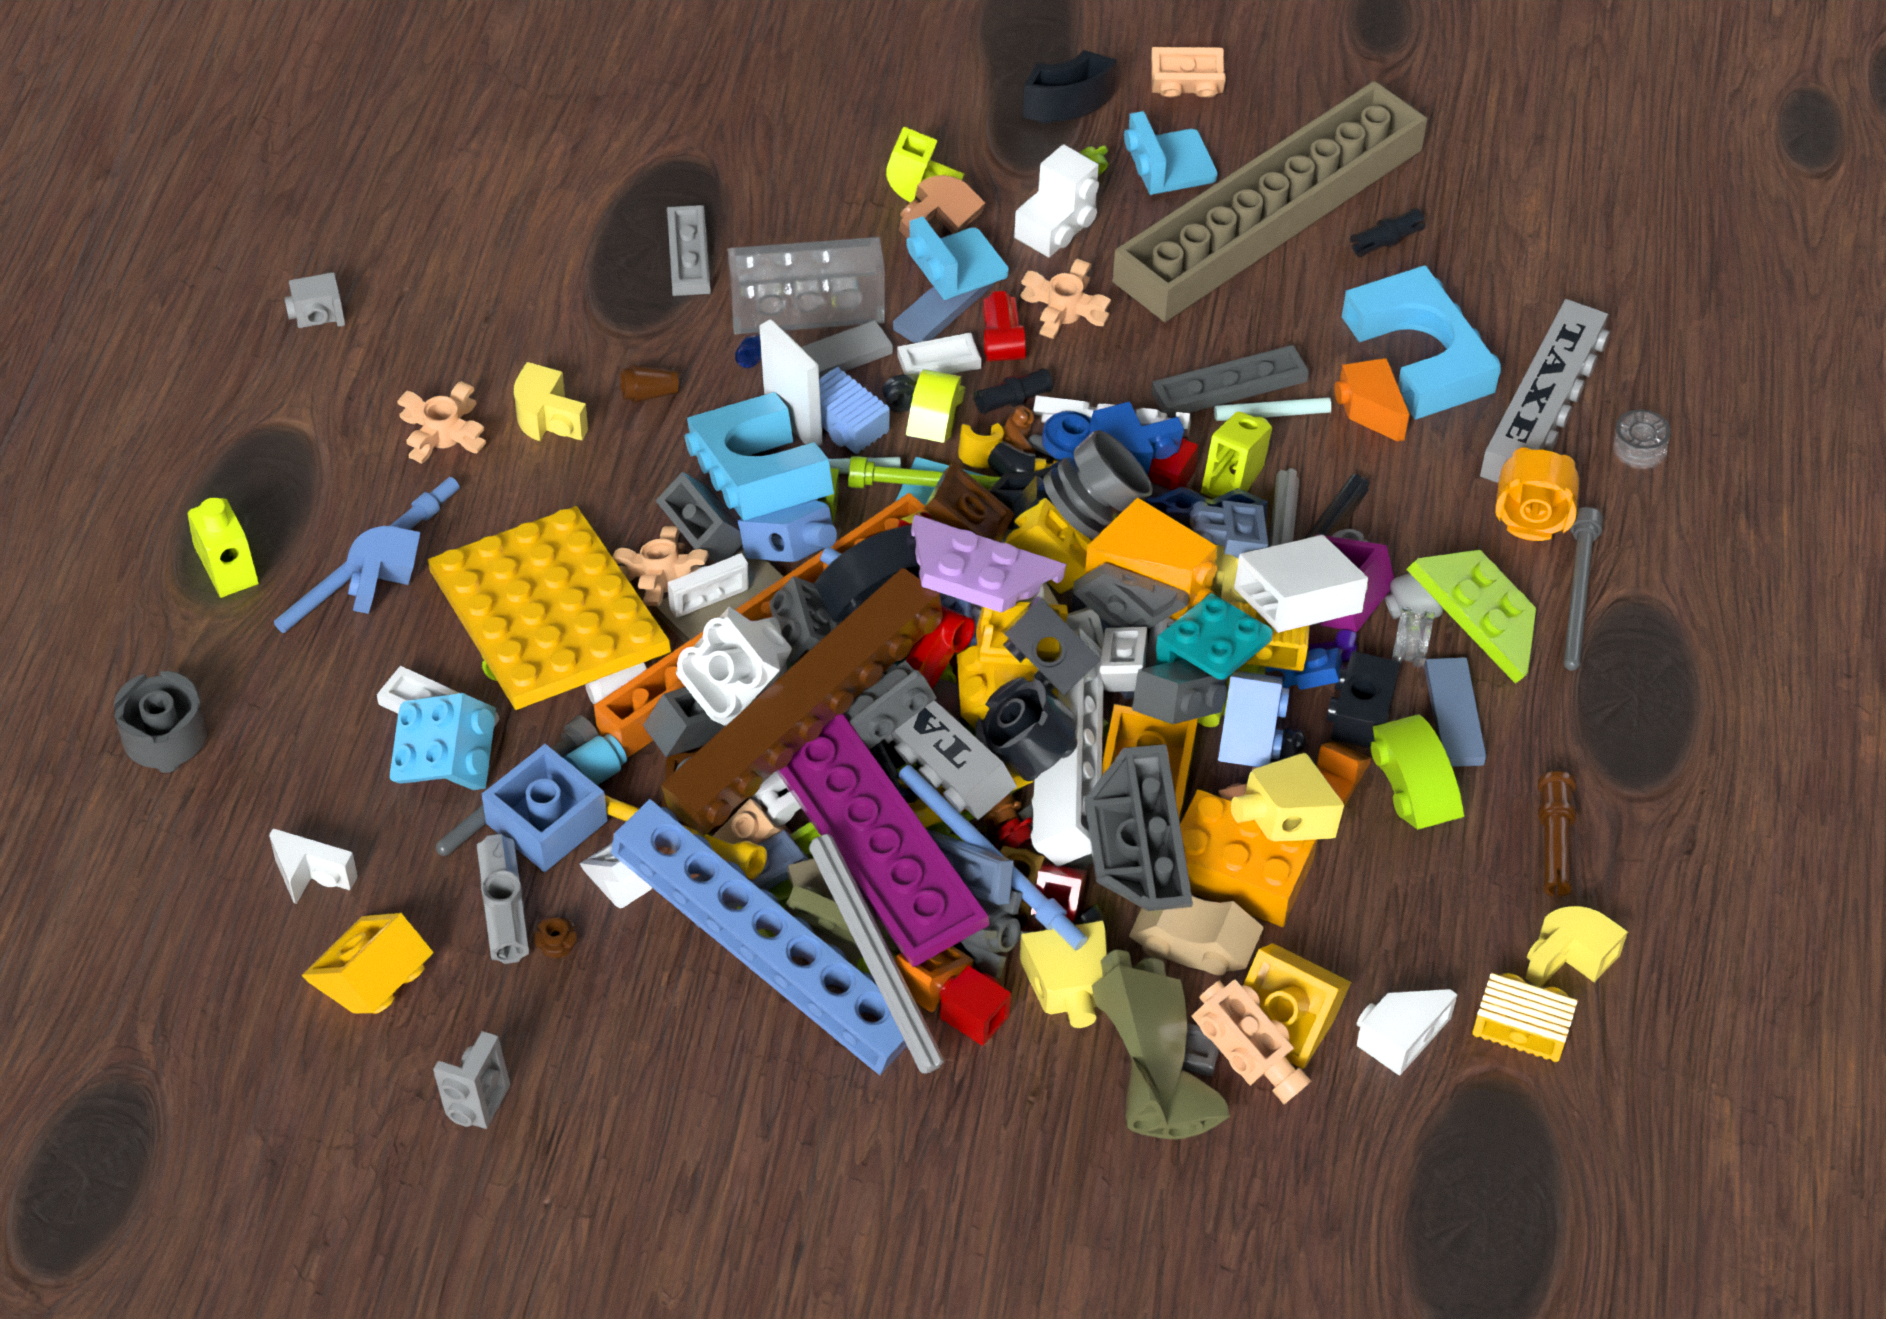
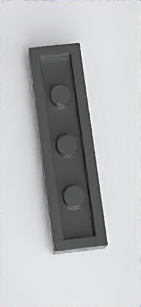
(1229, 381)

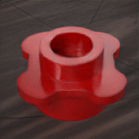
(1015, 834)

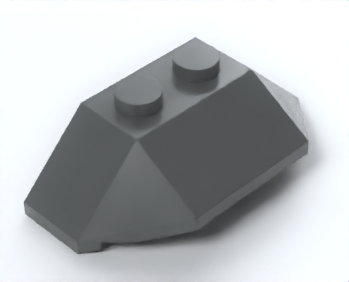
(1138, 831)

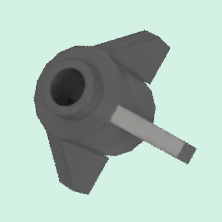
(997, 937)

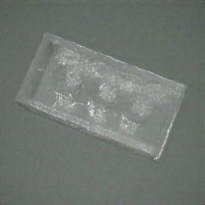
(807, 284)

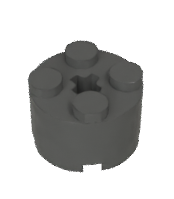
(160, 720)

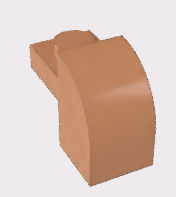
(946, 199)

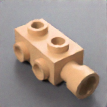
(1249, 1037)

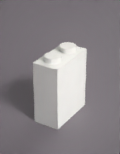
(1300, 583)

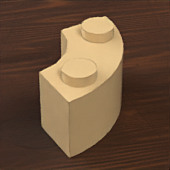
(1200, 937)

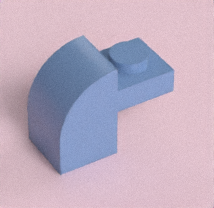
(380, 554)

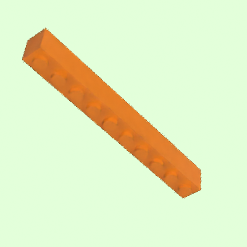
(630, 705)

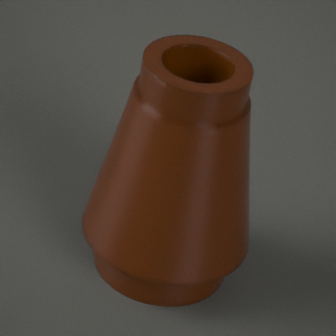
(646, 383)

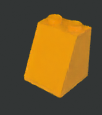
(1158, 549)

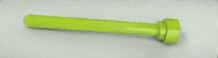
(866, 473)

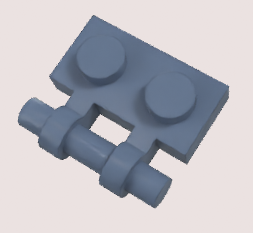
(1234, 526)

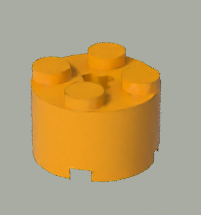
(1537, 494)

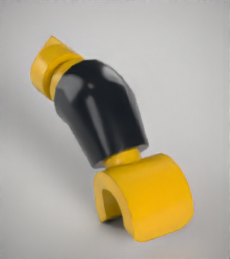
(994, 453)

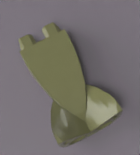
(1153, 1026)

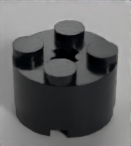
(1027, 728)

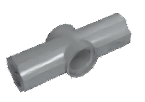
(503, 916)

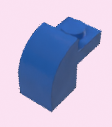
(1144, 442)

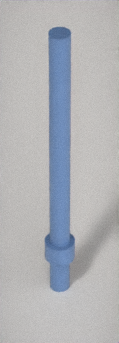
(422, 509)
(1048, 911)

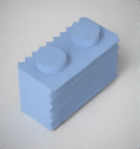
(851, 412)

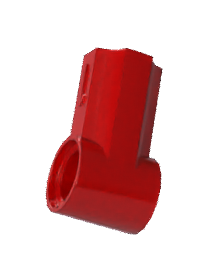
(1002, 334)
(936, 649)

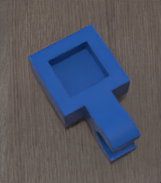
(1320, 669)

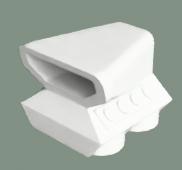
(732, 664)

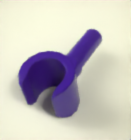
(1344, 642)

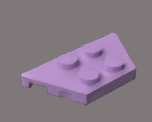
(978, 567)

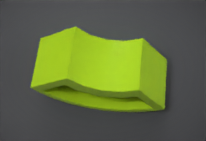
(1418, 772)

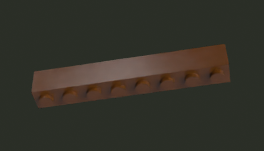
(802, 702)

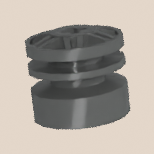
(1096, 483)

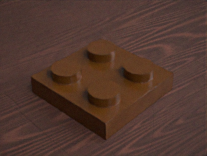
(968, 505)

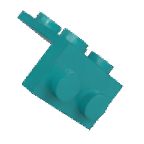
(1213, 637)

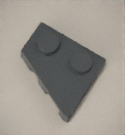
(1128, 598)

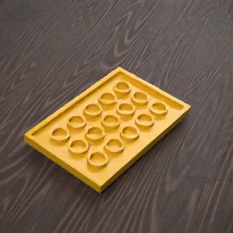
(548, 607)

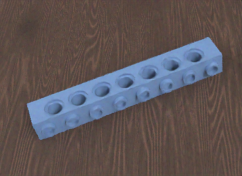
(736, 930)

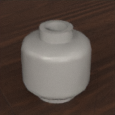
(1409, 593)

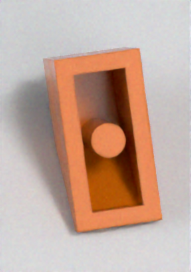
(1373, 397)

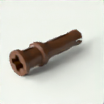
(1557, 817)

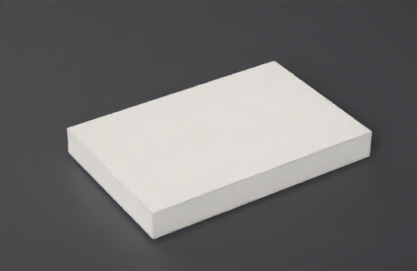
(794, 379)

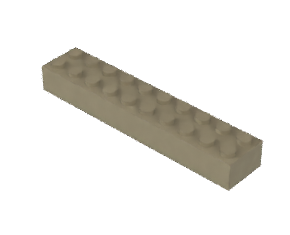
(1268, 201)

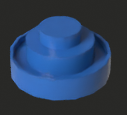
(1064, 433)

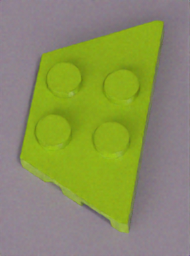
(1482, 604)

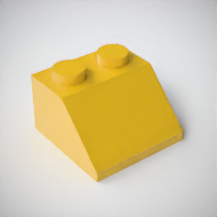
(982, 679)
(370, 963)
(1297, 996)

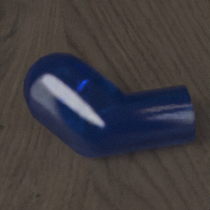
(749, 352)

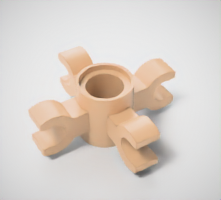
(1065, 298)
(441, 422)
(659, 564)

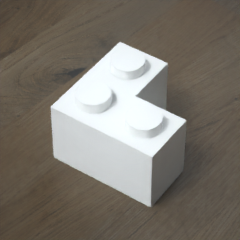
(1061, 205)

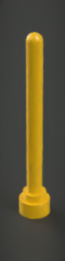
(746, 855)

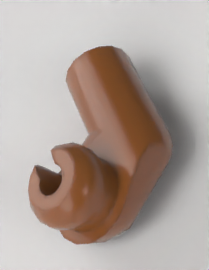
(1018, 427)

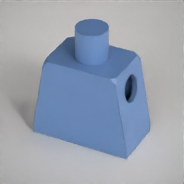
(799, 532)

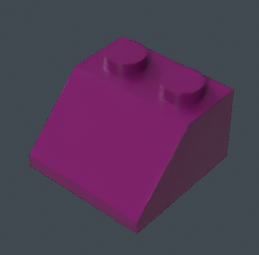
(1376, 565)

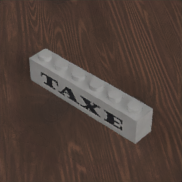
(1549, 385)
(952, 759)

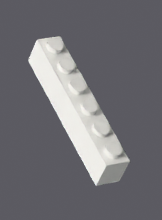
(1060, 791)

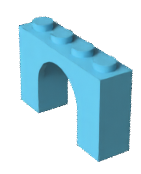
(1420, 303)
(757, 484)

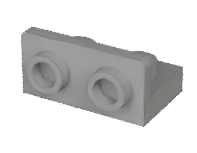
(476, 1087)

